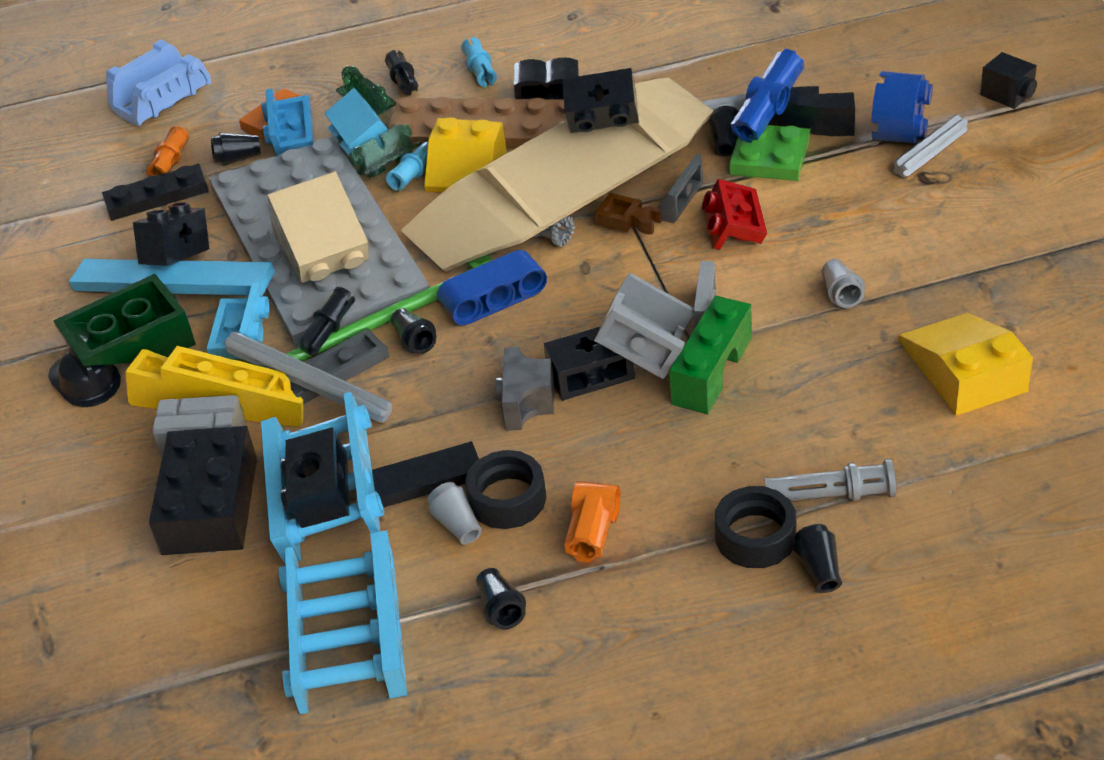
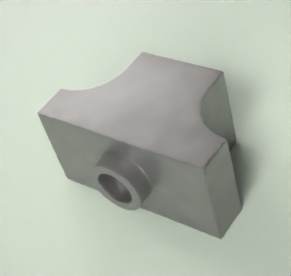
(524, 388)

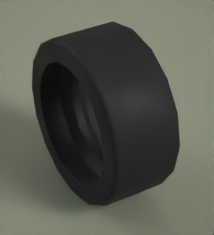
(755, 502)
(512, 511)

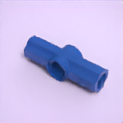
(767, 95)

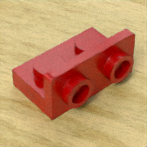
(733, 212)

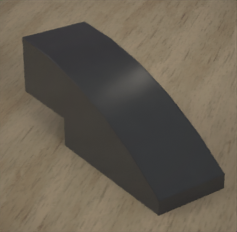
(821, 113)

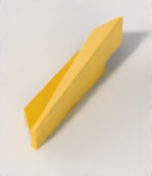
(197, 374)

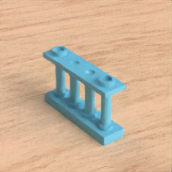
(284, 527)
(382, 631)

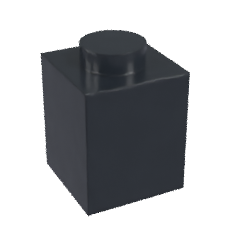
(1008, 80)

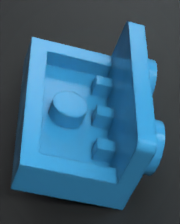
(288, 122)

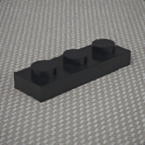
(155, 191)

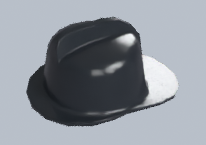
(84, 384)

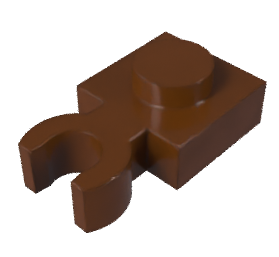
(623, 212)

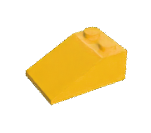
(970, 361)

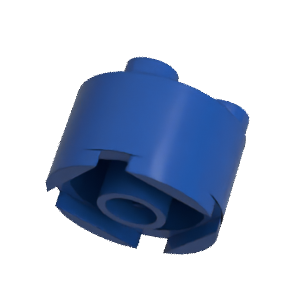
(900, 107)

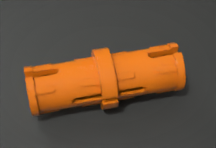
(168, 152)

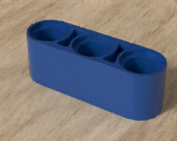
(491, 287)

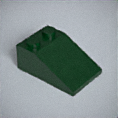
(125, 323)

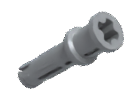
(853, 487)

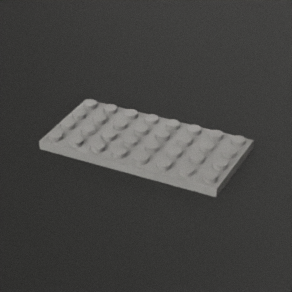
(376, 284)

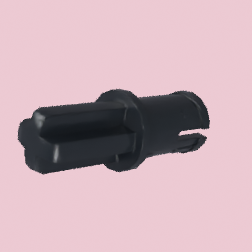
(401, 72)
(326, 320)

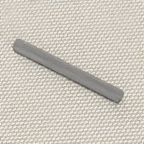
(306, 375)

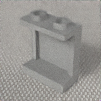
(645, 325)

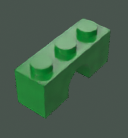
(699, 368)

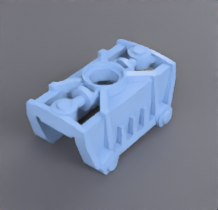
(154, 82)

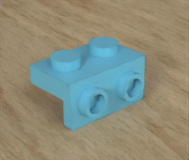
(240, 316)

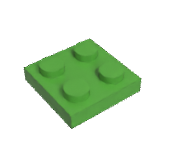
(775, 155)

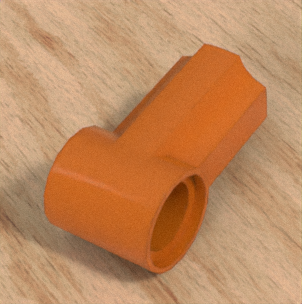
(592, 512)

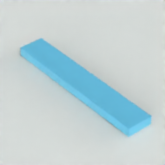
(178, 278)

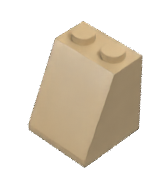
(317, 228)

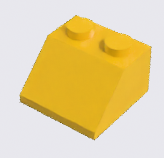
(460, 149)

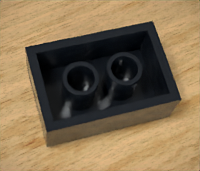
(204, 490)

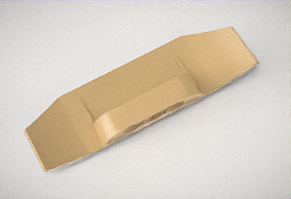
(553, 177)

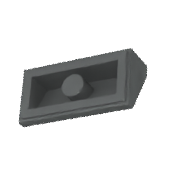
(682, 190)

